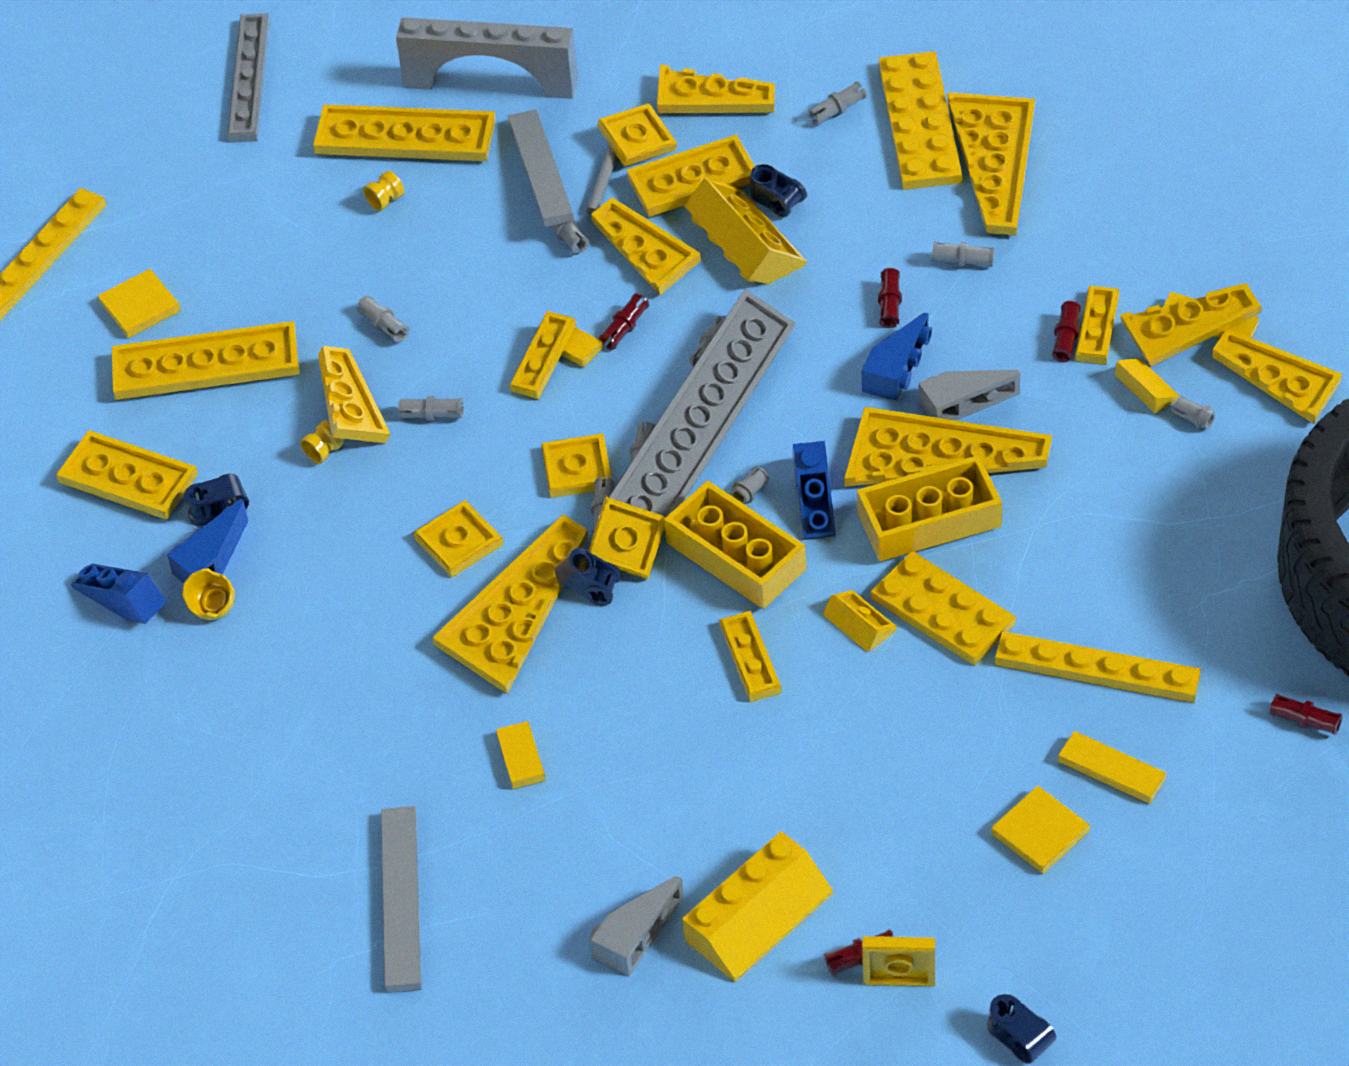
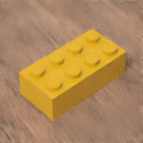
(929, 508)
(735, 544)

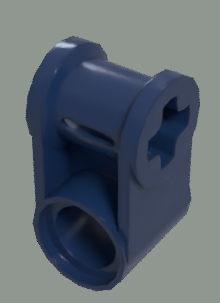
(774, 189)
(214, 497)
(588, 575)
(1020, 1029)

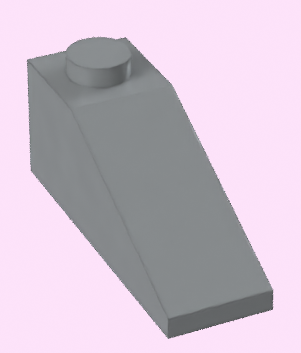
(963, 393)
(634, 926)

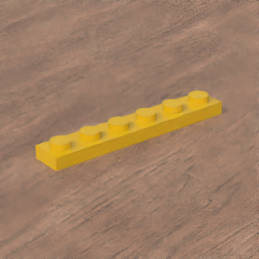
(47, 247)
(1098, 667)

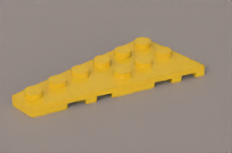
(995, 148)
(905, 443)
(505, 618)

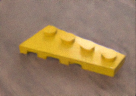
(712, 94)
(648, 248)
(1179, 326)
(1284, 376)
(348, 398)

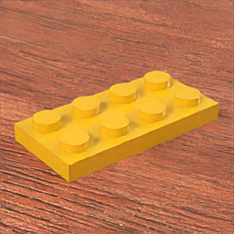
(673, 179)
(127, 474)
(943, 608)

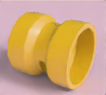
(384, 190)
(320, 443)

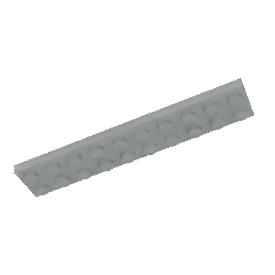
(704, 407)

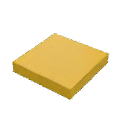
(636, 134)
(139, 303)
(575, 464)
(627, 537)
(458, 538)
(1040, 829)
(898, 961)

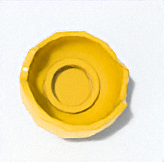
(208, 594)

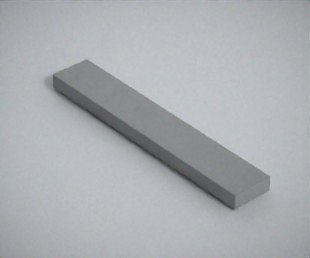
(248, 78)
(540, 168)
(401, 899)

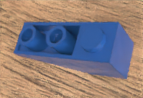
(891, 361)
(813, 489)
(211, 544)
(121, 591)

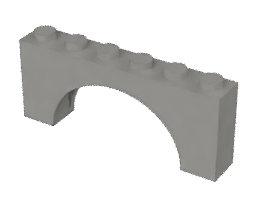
(540, 50)

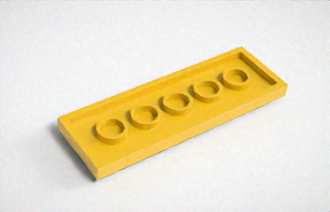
(919, 120)
(404, 132)
(205, 360)

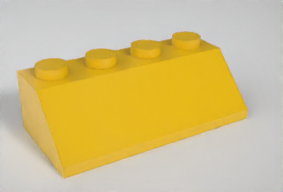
(743, 232)
(756, 906)

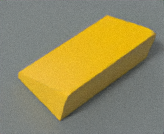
(1145, 384)
(858, 619)

